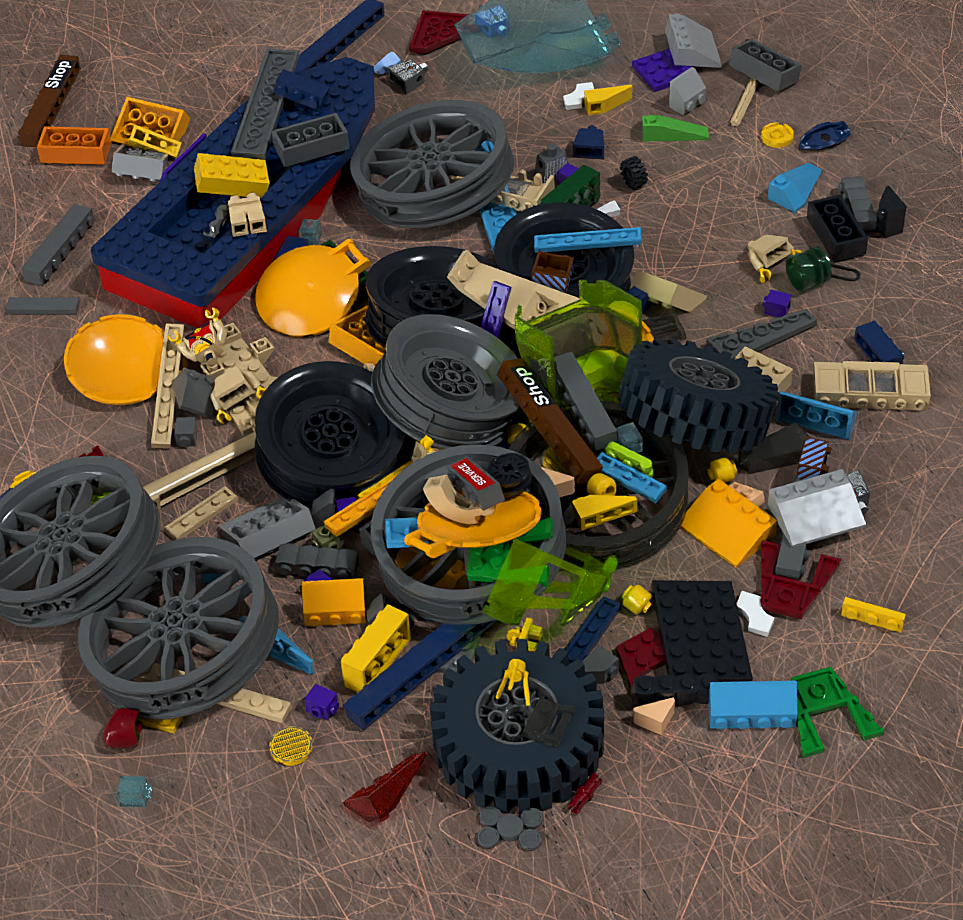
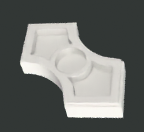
(576, 98)
(758, 619)

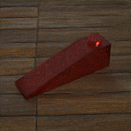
(383, 797)

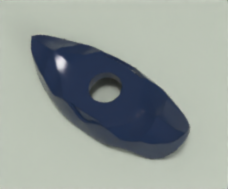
(835, 131)

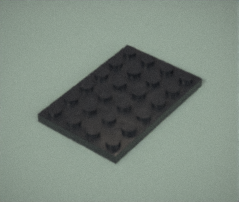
(701, 629)

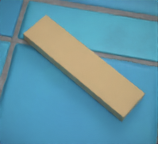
(201, 513)

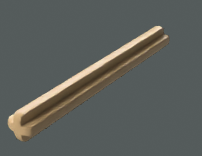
(744, 102)

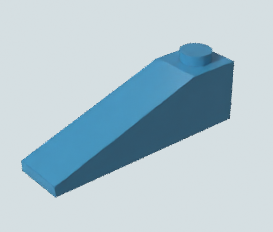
(794, 186)
(288, 652)

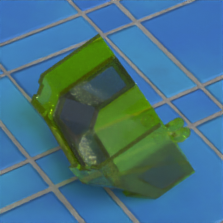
(595, 328)

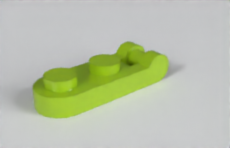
(630, 458)

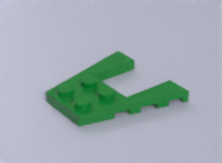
(486, 562)
(822, 692)

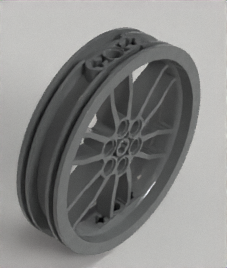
(383, 153)
(396, 502)
(73, 537)
(179, 627)

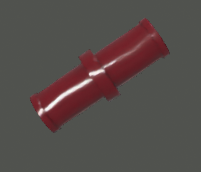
(585, 793)

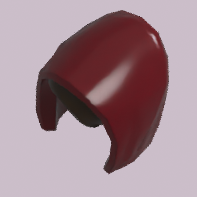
(122, 729)

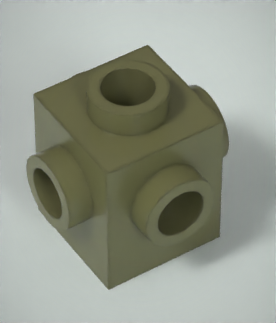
(324, 538)

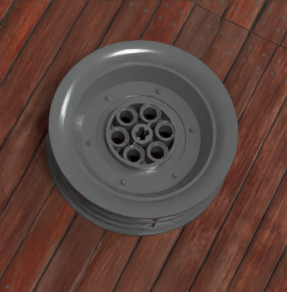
(444, 382)

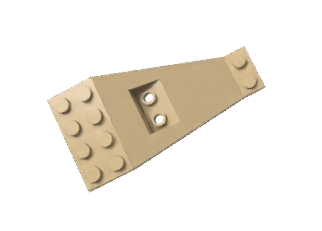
(476, 282)

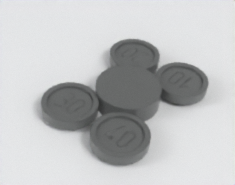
(510, 828)

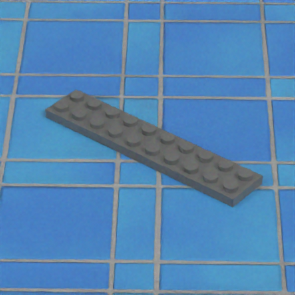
(263, 106)

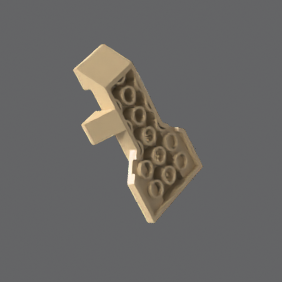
(251, 359)

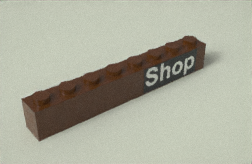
(49, 99)
(549, 420)

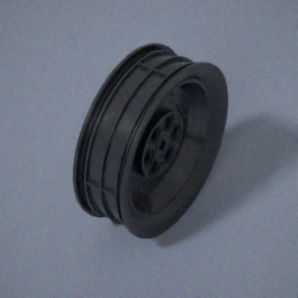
(516, 252)
(417, 284)
(302, 409)

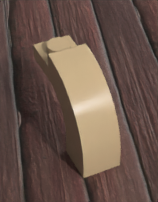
(452, 504)

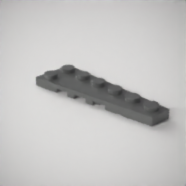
(763, 335)

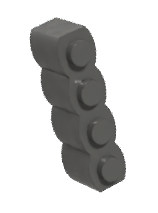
(858, 201)
(308, 559)

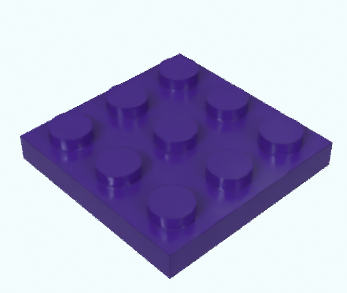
(658, 69)

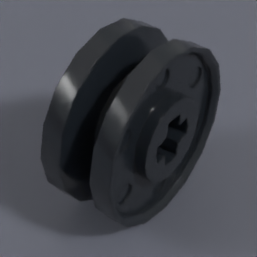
(511, 472)

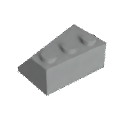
(139, 163)

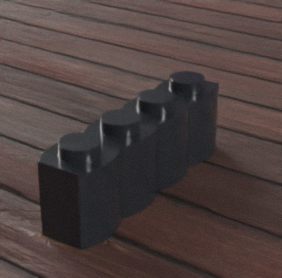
(684, 688)

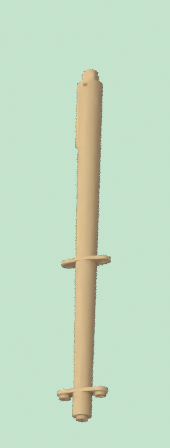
(203, 470)

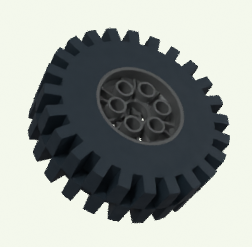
(698, 395)
(511, 766)

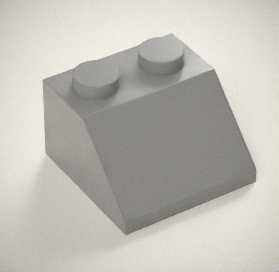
(686, 92)

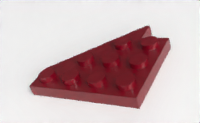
(435, 31)

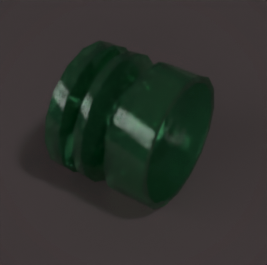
(808, 268)

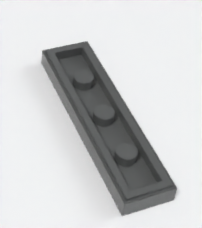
(33, 305)

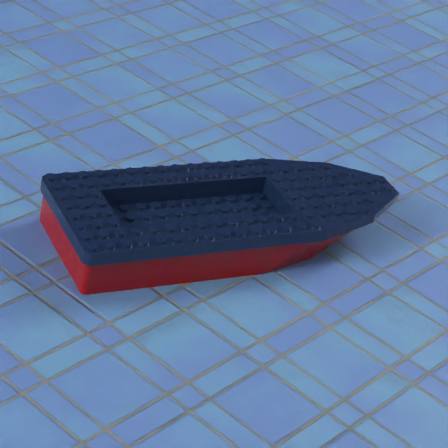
(159, 246)

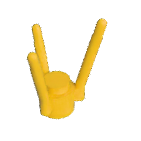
(515, 673)

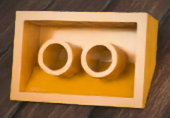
(334, 602)

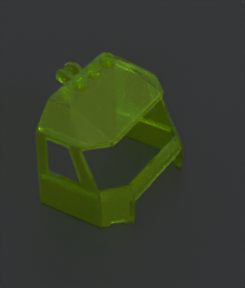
(522, 571)

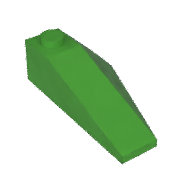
(668, 129)

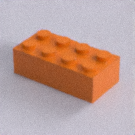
(74, 145)

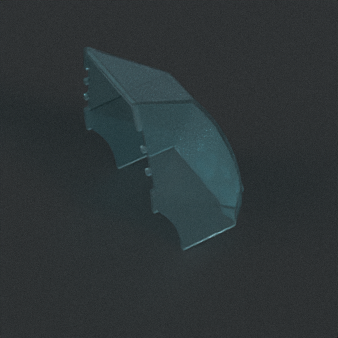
(536, 35)

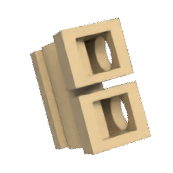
(244, 209)

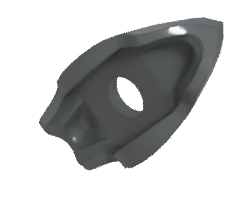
(222, 216)

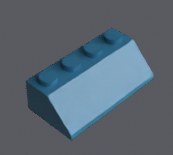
(816, 415)
(752, 704)

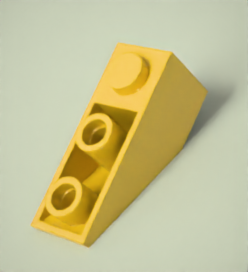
(604, 99)

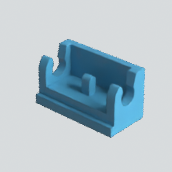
(397, 529)

